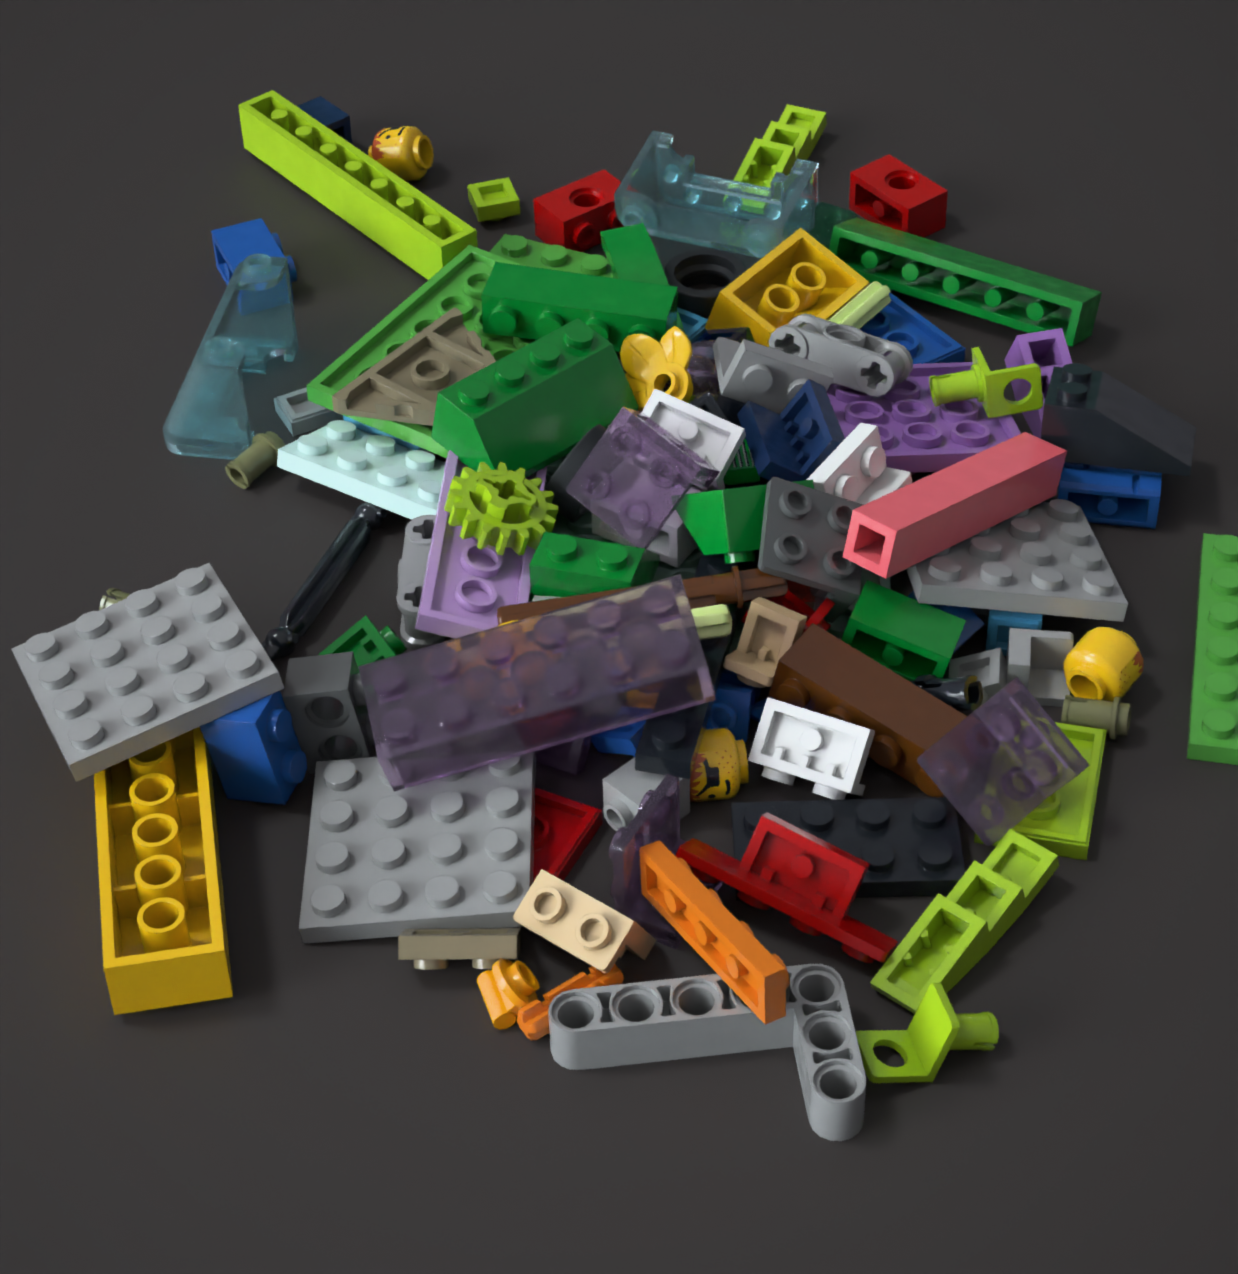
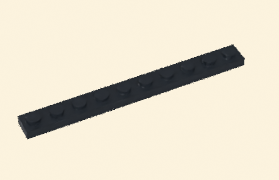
(674, 739)

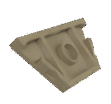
(409, 378)

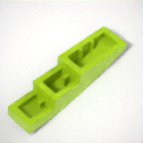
(781, 145)
(966, 923)

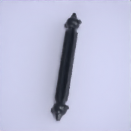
(323, 580)

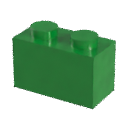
(902, 633)

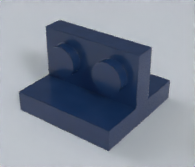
(796, 439)

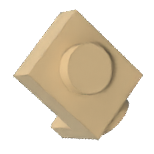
(763, 641)

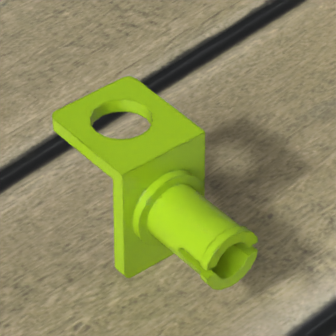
(988, 387)
(927, 1040)

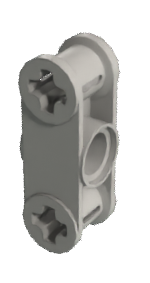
(855, 356)
(410, 581)

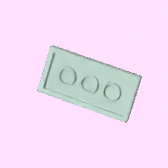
(367, 468)

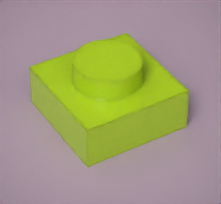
(493, 199)

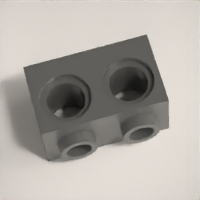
(328, 708)

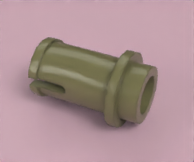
(255, 459)
(1099, 714)

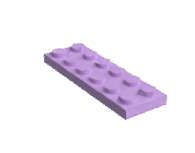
(464, 582)

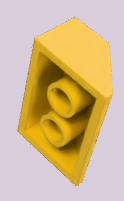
(785, 283)

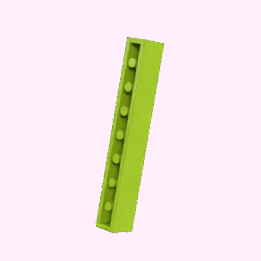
(353, 184)

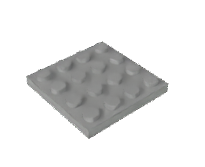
(1027, 564)
(145, 670)
(417, 855)

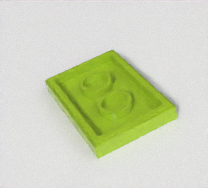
(1066, 816)

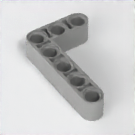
(708, 1019)

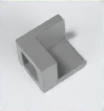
(1038, 663)

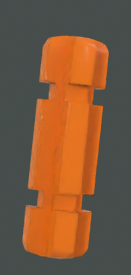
(534, 1017)

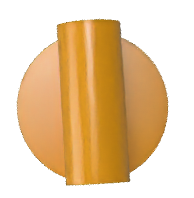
(507, 990)

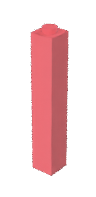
(953, 504)

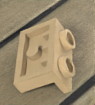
(580, 923)

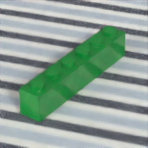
(966, 280)

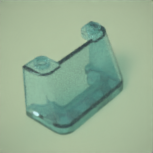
(714, 210)
(246, 332)

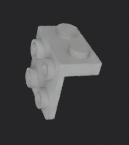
(763, 373)

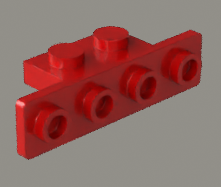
(798, 877)

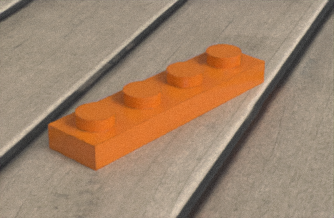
(714, 932)

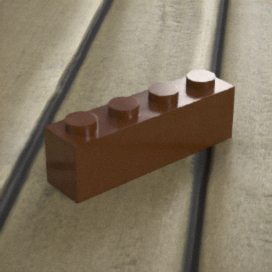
(850, 686)

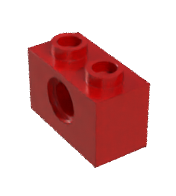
(898, 197)
(577, 212)

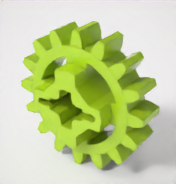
(500, 508)

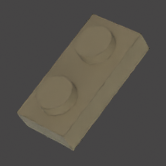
(435, 947)

